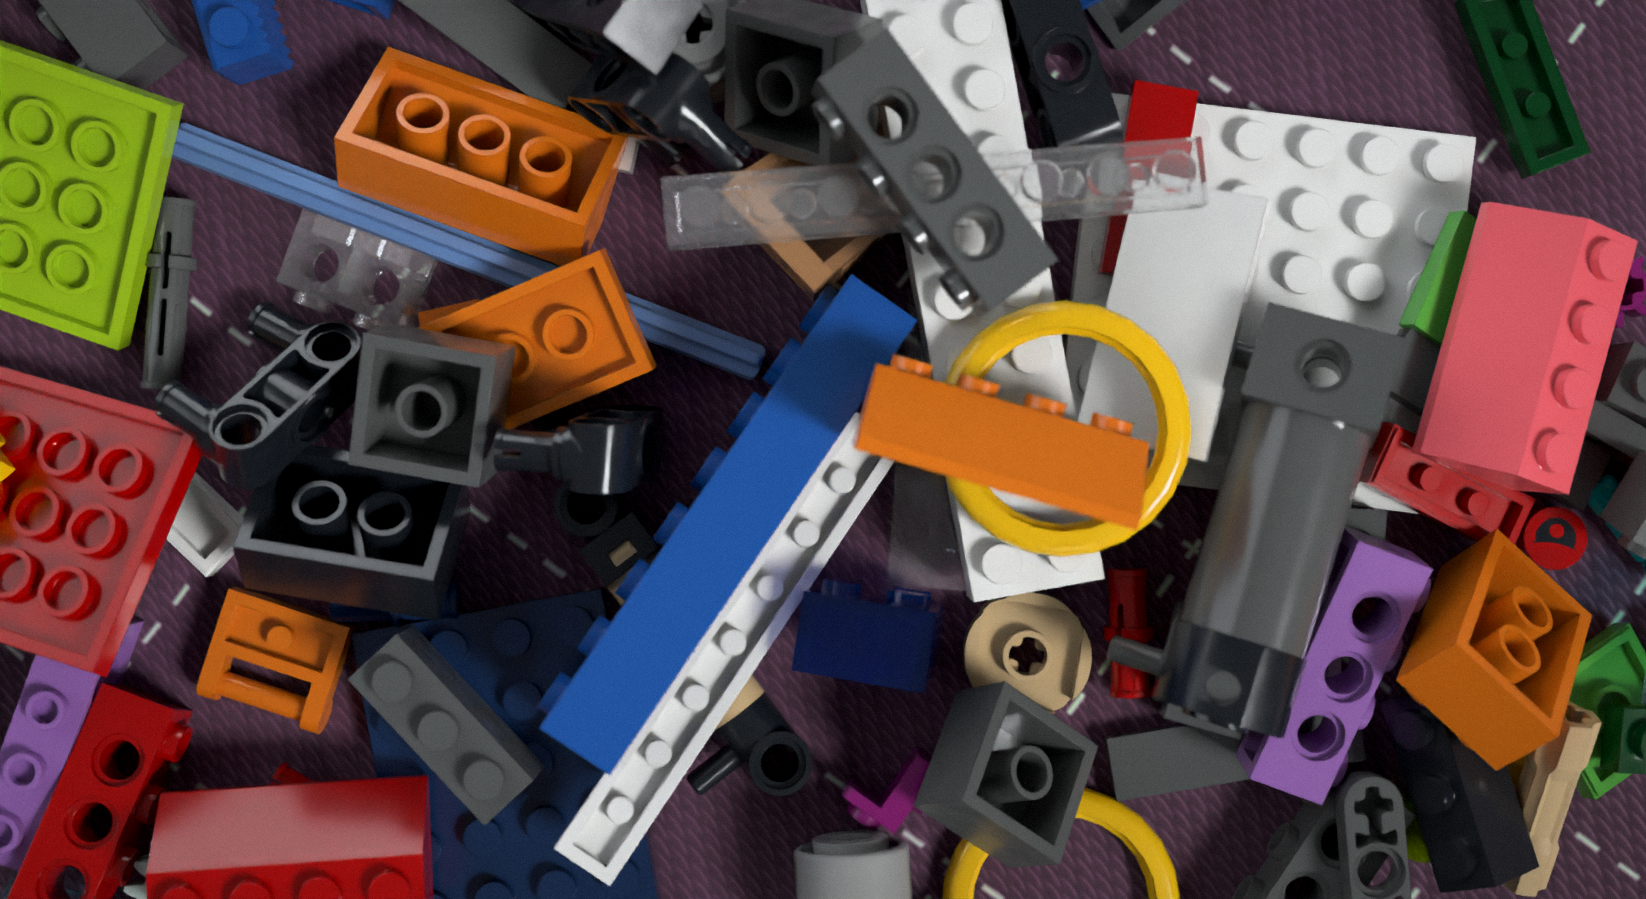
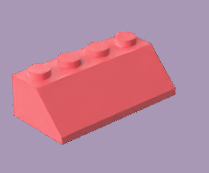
(1525, 347)

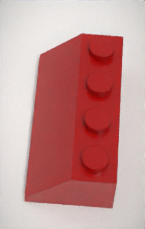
(295, 841)

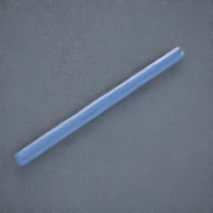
(445, 243)

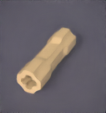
(1547, 791)

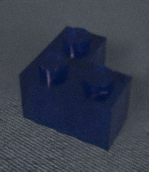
(869, 638)

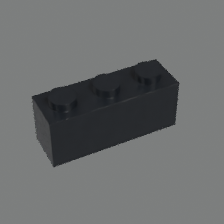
(1460, 802)

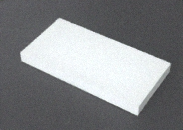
(1188, 287)

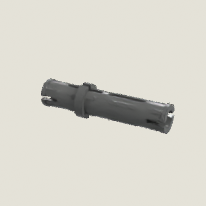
(168, 293)

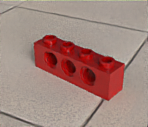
(92, 779)

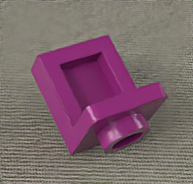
(895, 801)

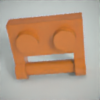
(281, 640)

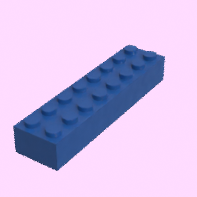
(726, 526)

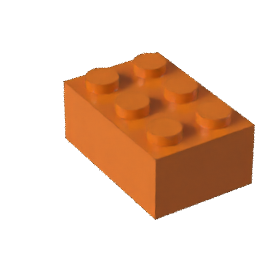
(1496, 651)

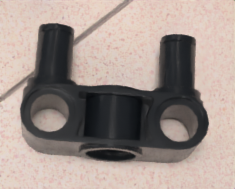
(659, 110)
(1063, 111)
(282, 405)
(591, 453)

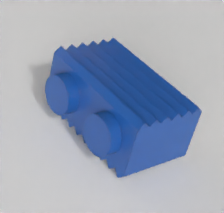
(243, 38)

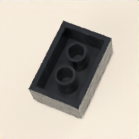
(353, 535)

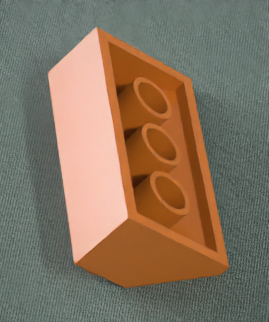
(478, 158)
(1004, 444)

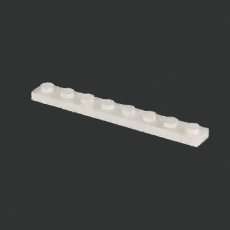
(635, 792)

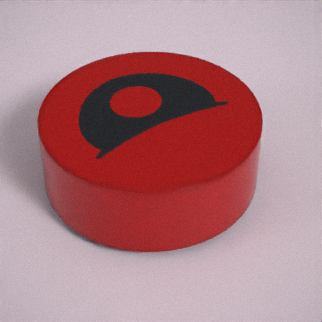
(1553, 537)

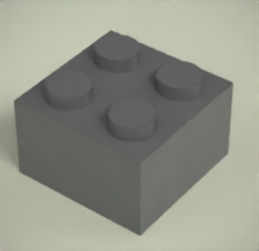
(771, 66)
(430, 404)
(1007, 776)

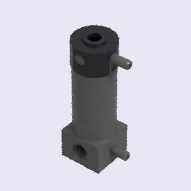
(1273, 522)

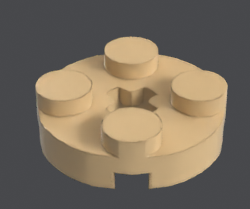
(1055, 631)

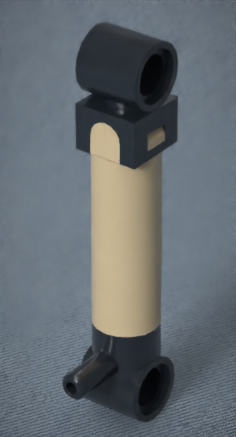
(752, 719)

